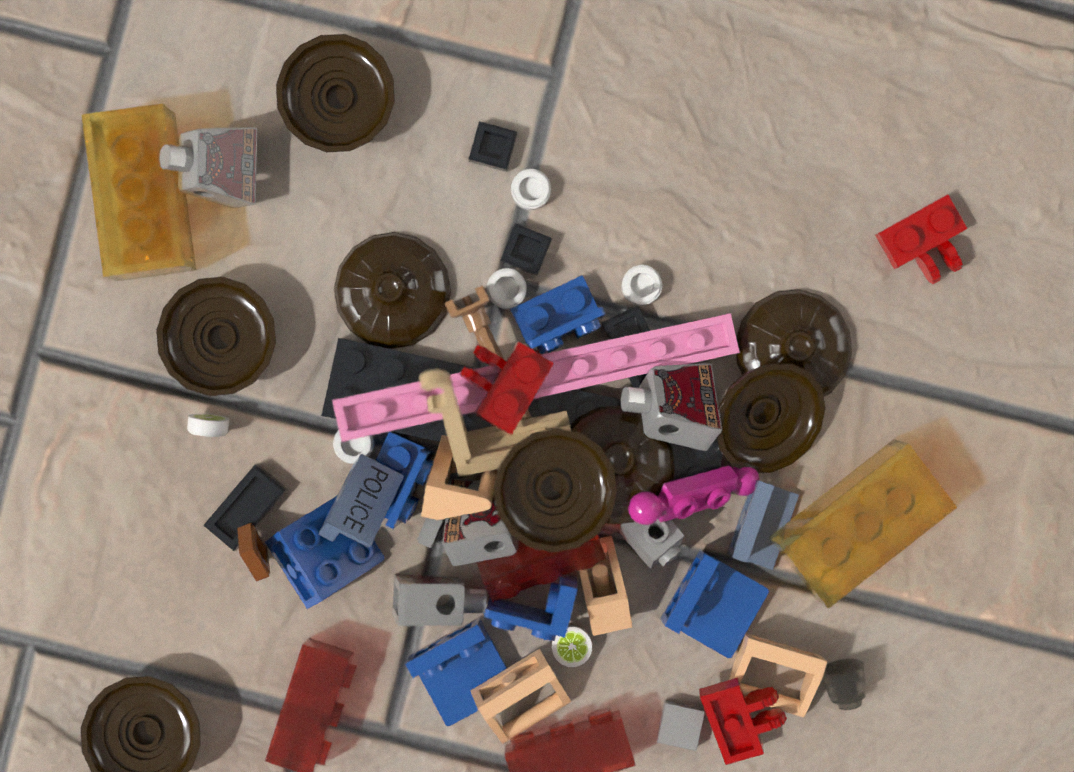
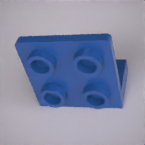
(557, 315)
(412, 462)
(317, 564)
(714, 604)
(544, 623)
(456, 667)

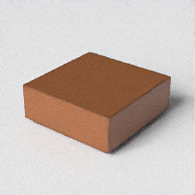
(253, 552)

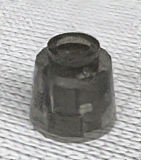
(845, 683)

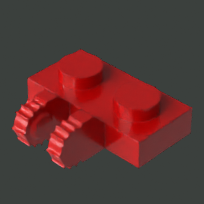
(922, 232)
(512, 388)
(732, 718)

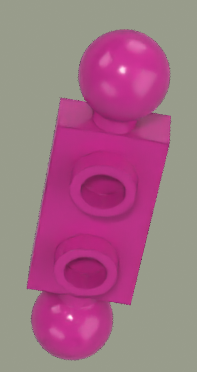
(692, 494)

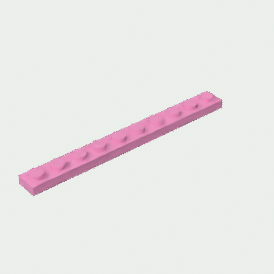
(572, 370)

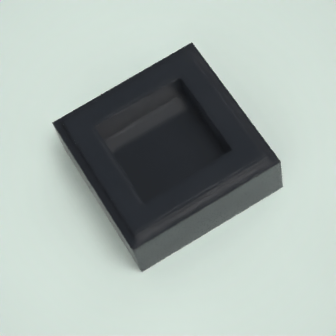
(493, 146)
(526, 249)

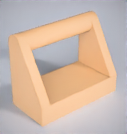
(447, 500)
(785, 655)
(513, 686)

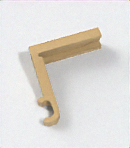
(485, 447)

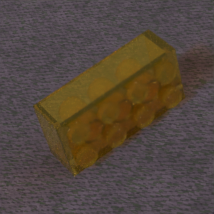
(135, 201)
(863, 522)

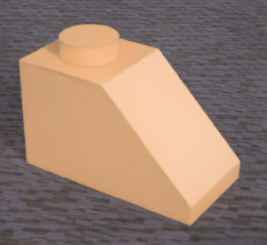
(606, 593)

